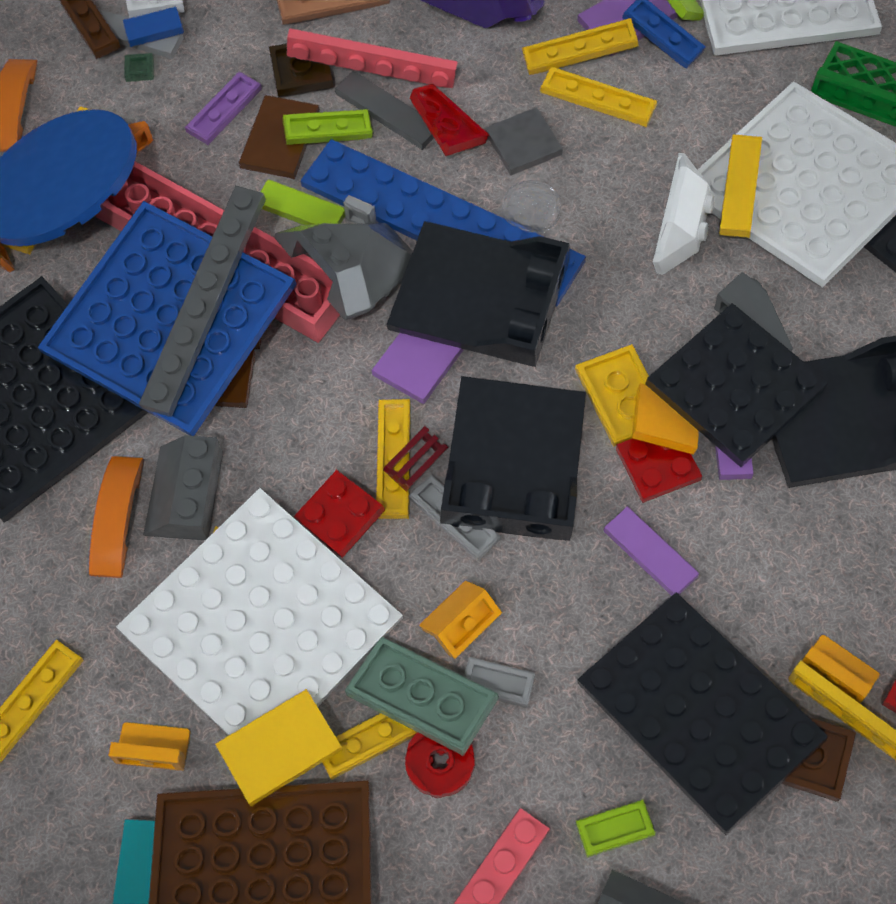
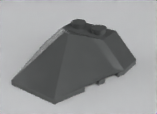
(357, 257)

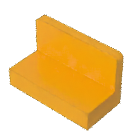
(461, 618)
(841, 668)
(151, 746)

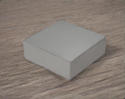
(359, 211)

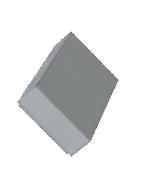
(510, 683)

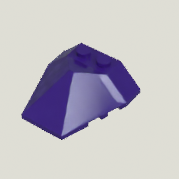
(489, 12)

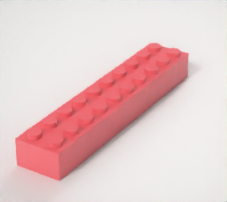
(306, 306)

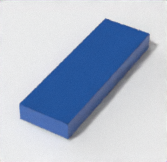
(664, 32)

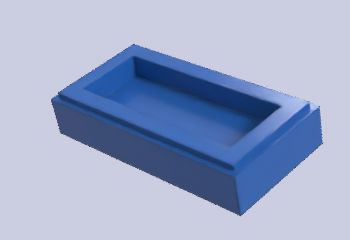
(153, 26)

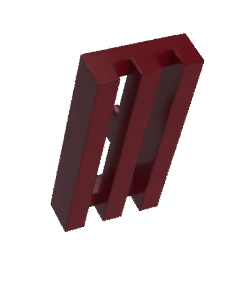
(431, 442)

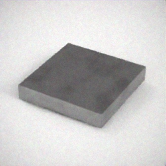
(524, 141)

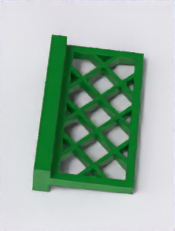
(848, 89)

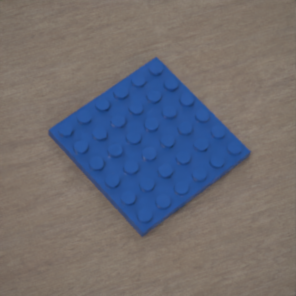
(133, 299)

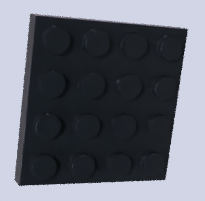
(736, 384)

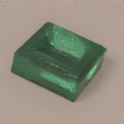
(139, 67)

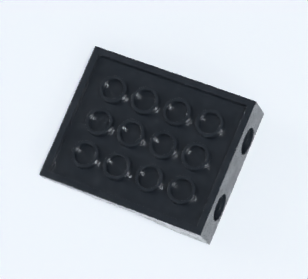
(481, 292)
(849, 424)
(514, 459)

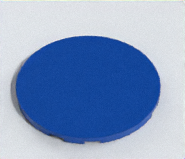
(62, 175)

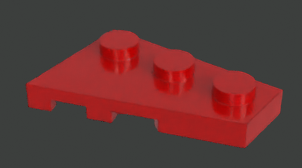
(446, 121)

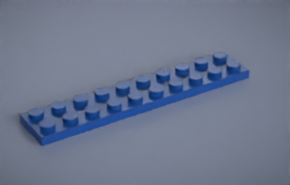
(408, 202)

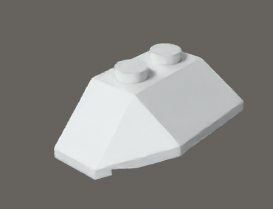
(684, 217)

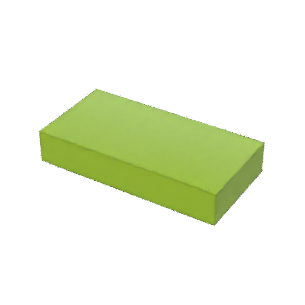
(615, 828)

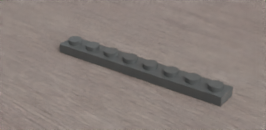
(202, 302)

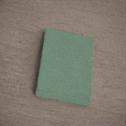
(422, 695)

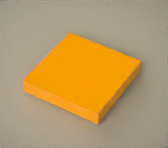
(661, 424)

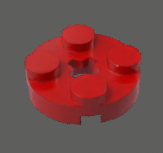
(437, 781)

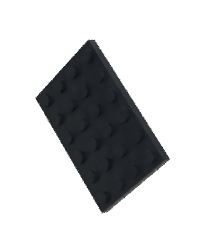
(702, 712)

